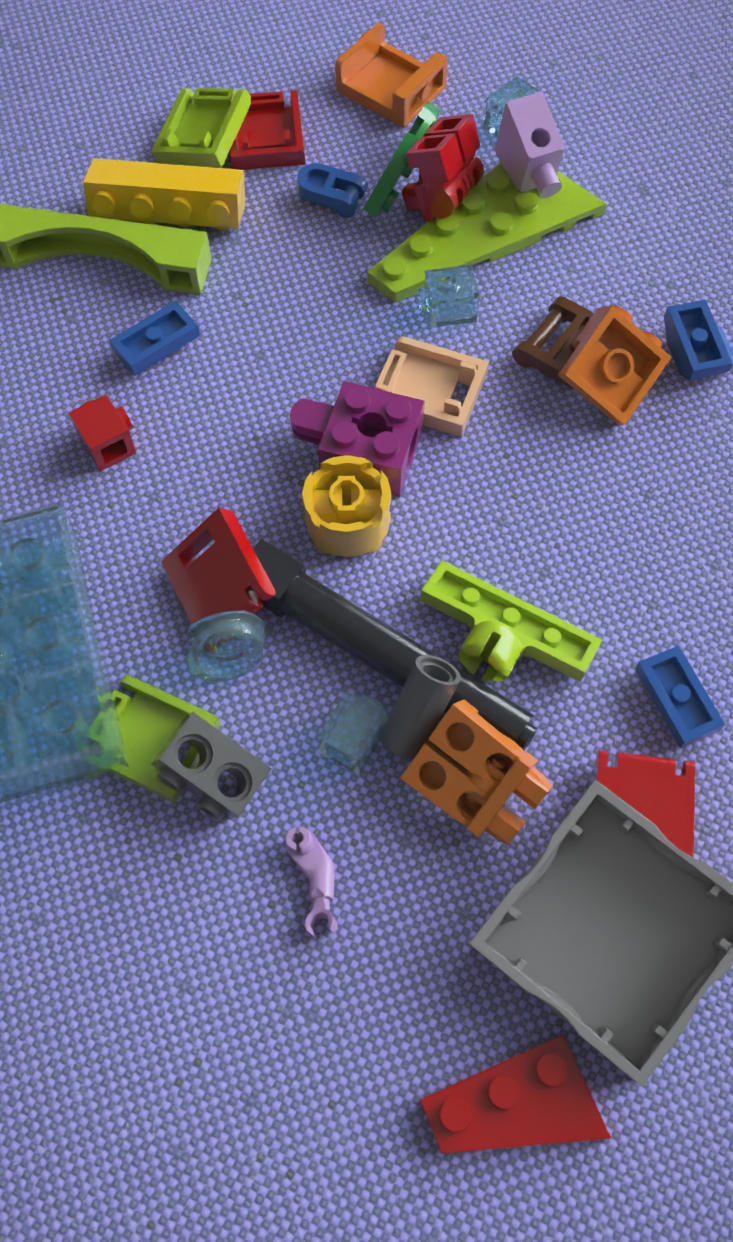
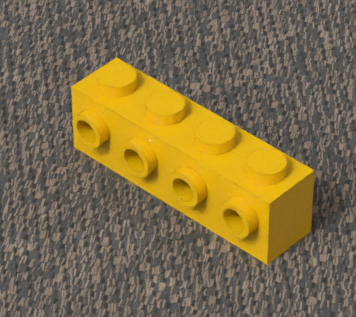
(165, 193)

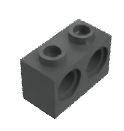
(216, 755)

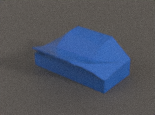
(696, 341)

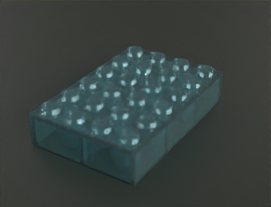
(53, 670)

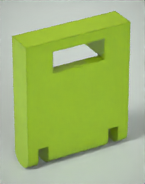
(202, 127)
(146, 727)

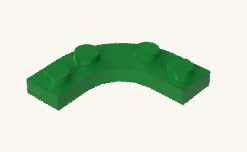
(384, 194)

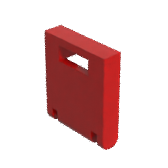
(269, 133)
(220, 575)
(654, 791)

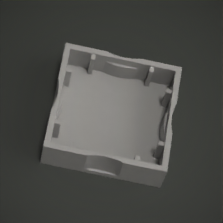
(615, 931)

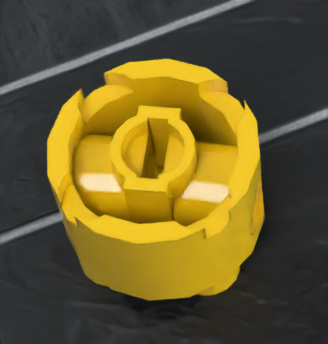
(347, 506)

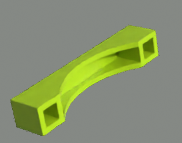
(169, 255)

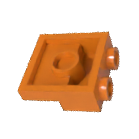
(614, 363)

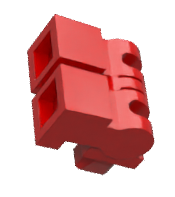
(445, 167)

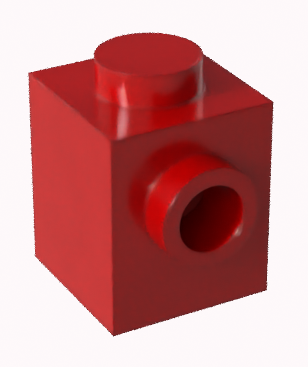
(103, 431)

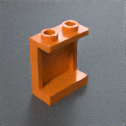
(388, 78)

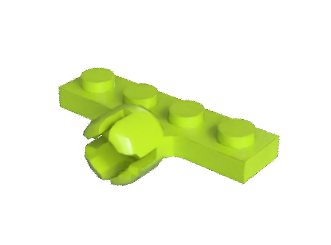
(506, 627)

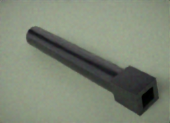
(375, 641)

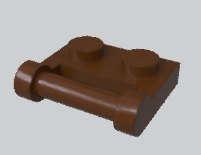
(528, 352)

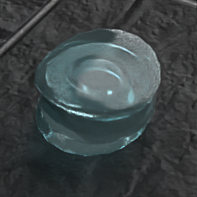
(225, 645)

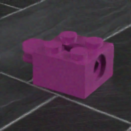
(347, 425)

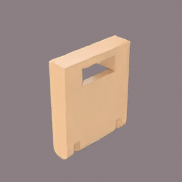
(432, 376)

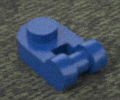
(319, 183)

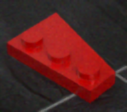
(517, 1104)

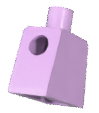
(530, 145)

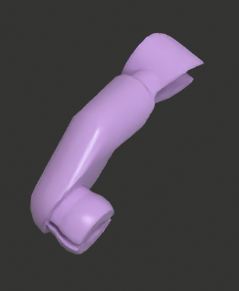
(320, 871)

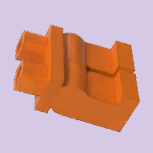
(475, 772)

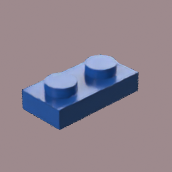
(154, 338)
(679, 696)

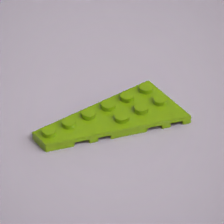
(486, 225)

